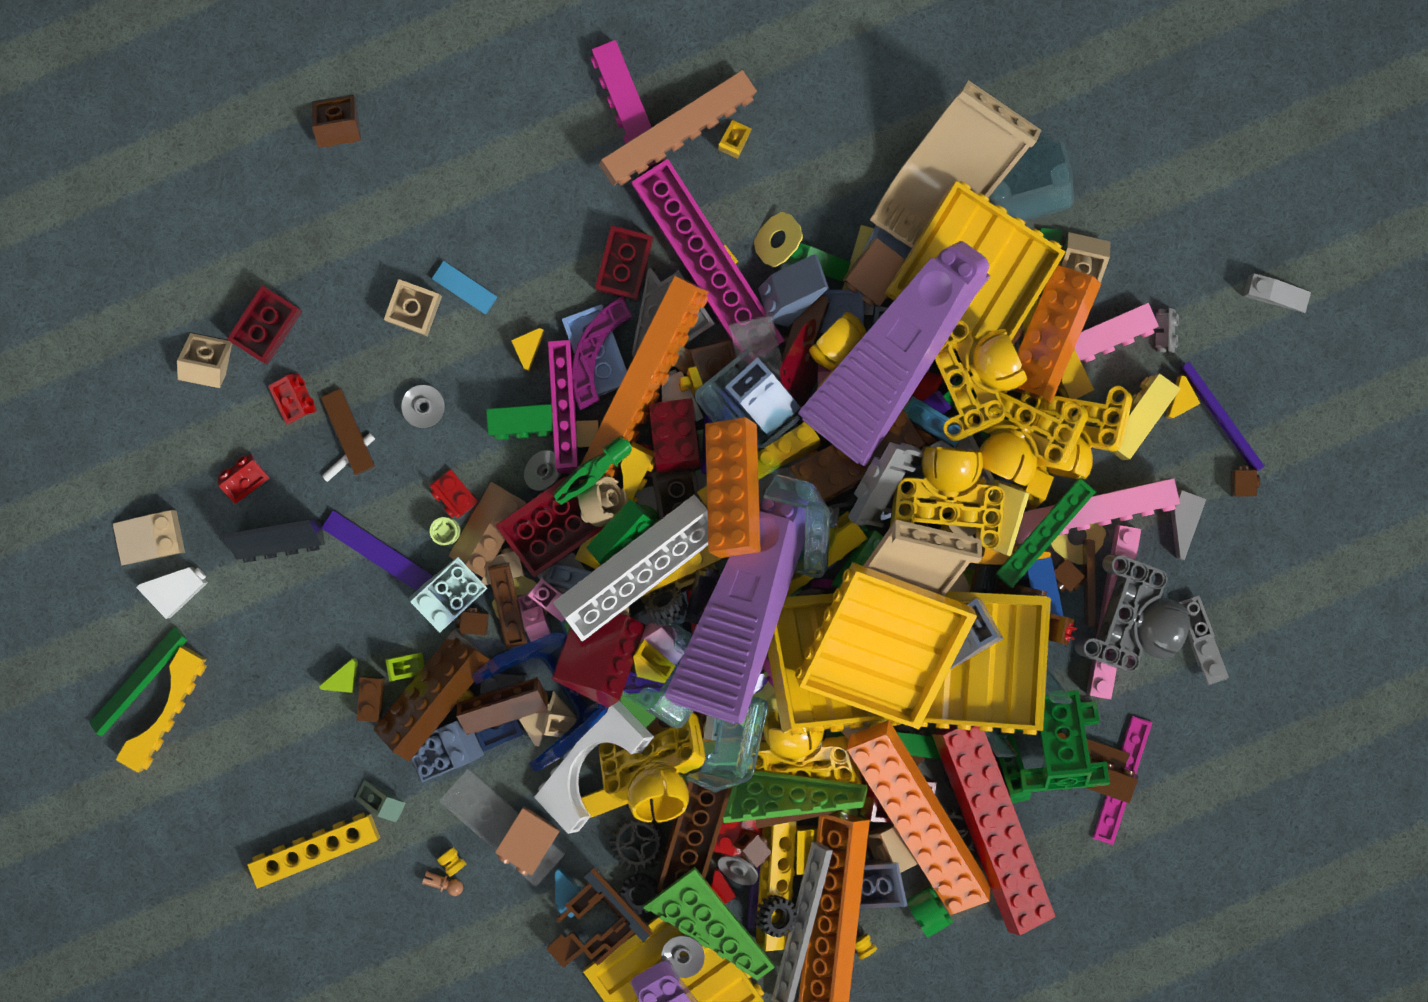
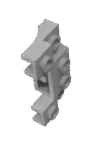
(881, 482)

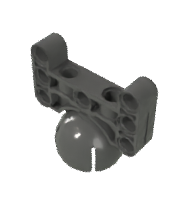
(1145, 618)

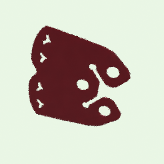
(801, 373)

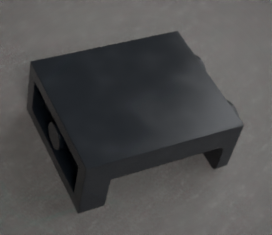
(702, 589)

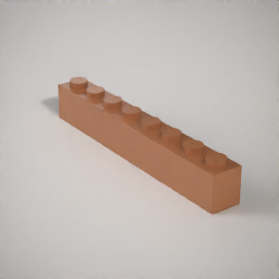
(677, 128)

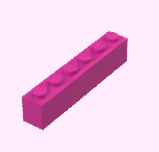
(622, 92)
(563, 406)

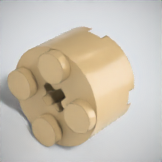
(602, 501)

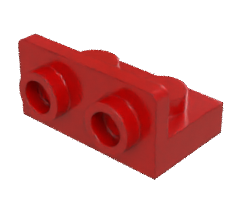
(292, 398)
(242, 478)
(454, 494)

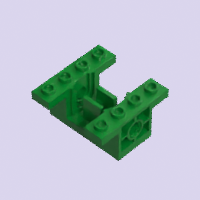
(1066, 760)

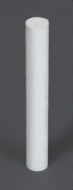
(344, 461)

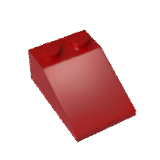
(730, 833)

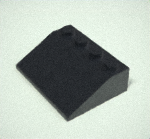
(276, 539)

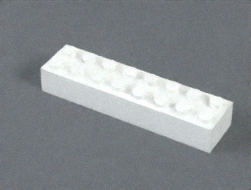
(635, 569)

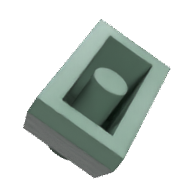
(380, 801)

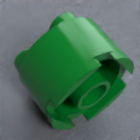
(929, 911)

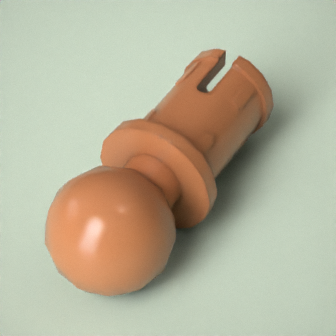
(454, 886)

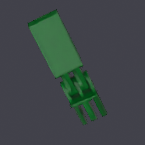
(595, 467)

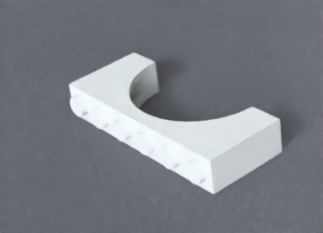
(561, 791)

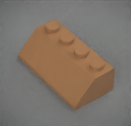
(480, 538)

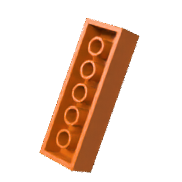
(1055, 331)
(732, 488)

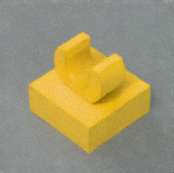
(691, 381)

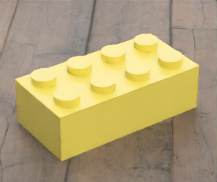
(1144, 413)

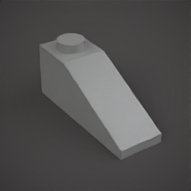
(1276, 293)
(1185, 521)

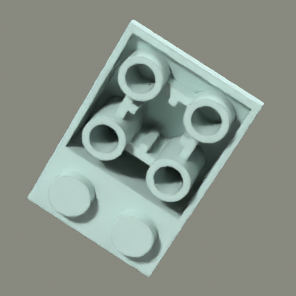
(447, 594)

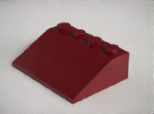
(546, 530)
(601, 661)

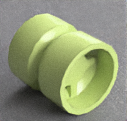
(445, 531)

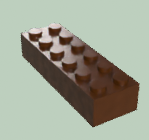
(836, 473)
(431, 695)
(693, 834)

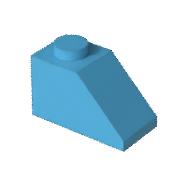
(564, 889)

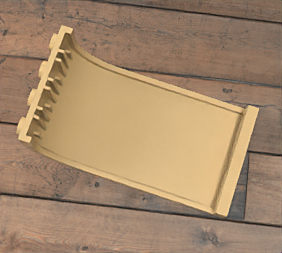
(970, 143)
(924, 556)

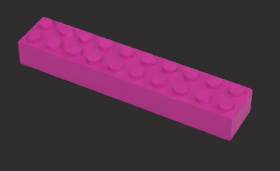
(698, 246)

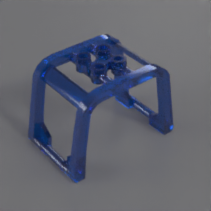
(542, 650)

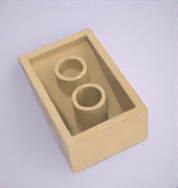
(148, 537)

